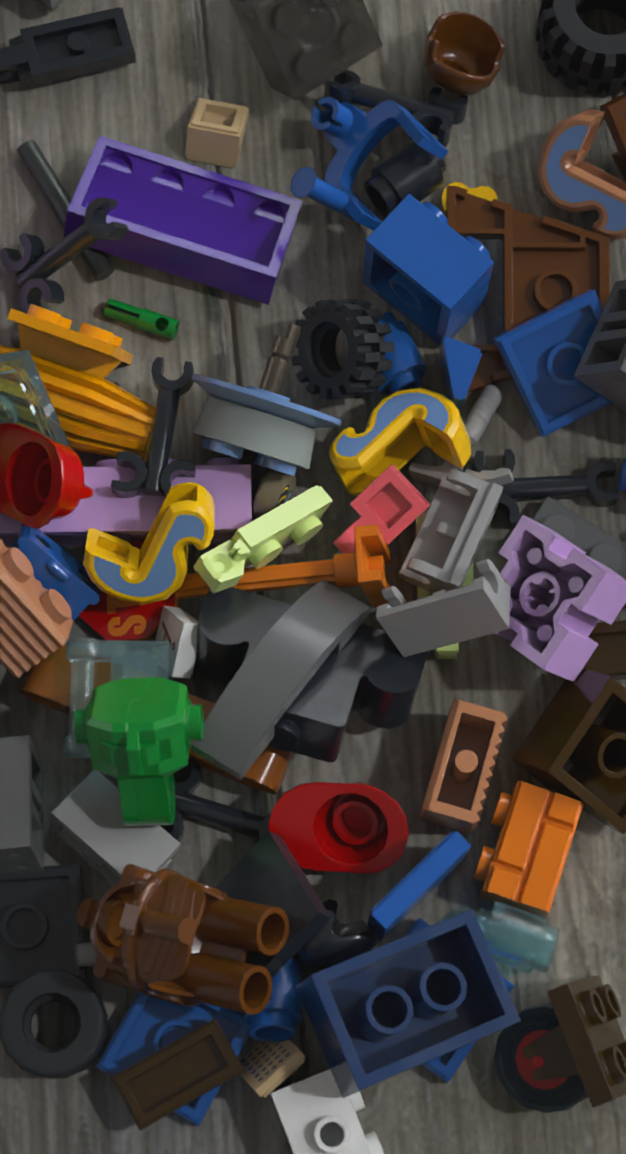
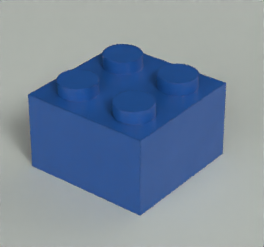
(427, 269)

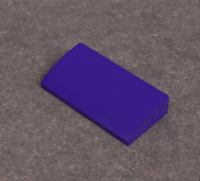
(188, 219)

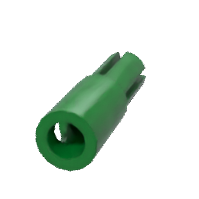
(147, 321)

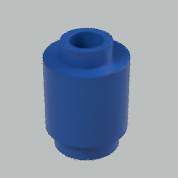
(407, 361)
(284, 1010)

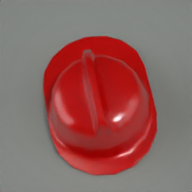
(38, 477)
(341, 827)

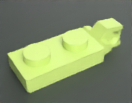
(263, 539)

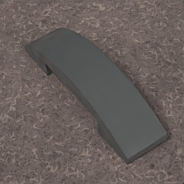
(276, 674)

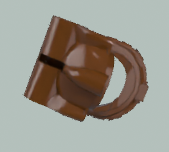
(183, 940)

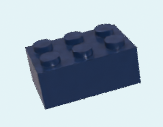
(407, 1003)

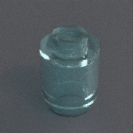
(518, 937)

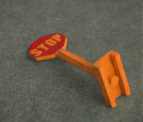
(364, 567)

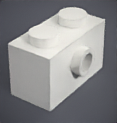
(321, 1120)

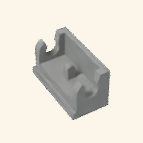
(451, 532)
(447, 615)
(94, 829)

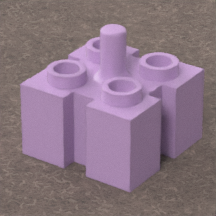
(556, 598)

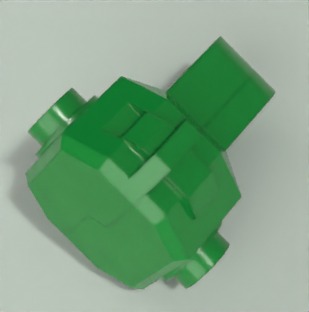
(141, 737)

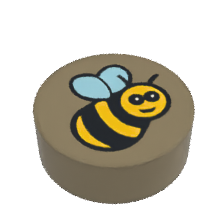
(274, 491)

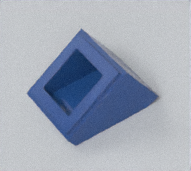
(459, 366)

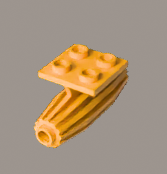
(73, 369)

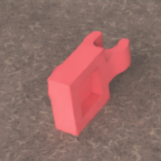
(386, 502)

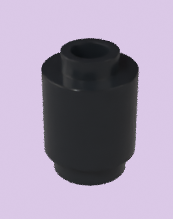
(404, 173)

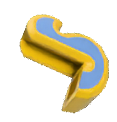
(396, 434)
(162, 561)

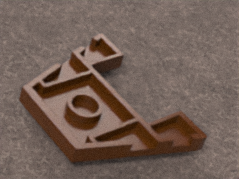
(540, 261)

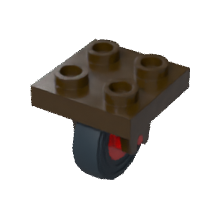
(565, 1049)

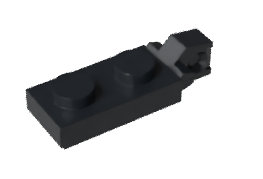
(67, 48)

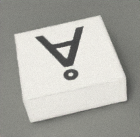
(181, 632)

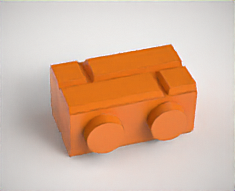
(529, 847)

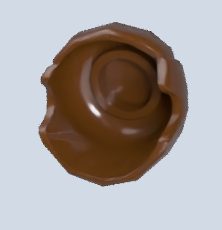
(462, 53)

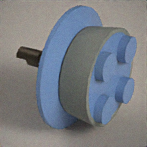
(261, 417)

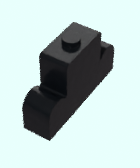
(362, 677)

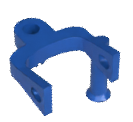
(354, 137)

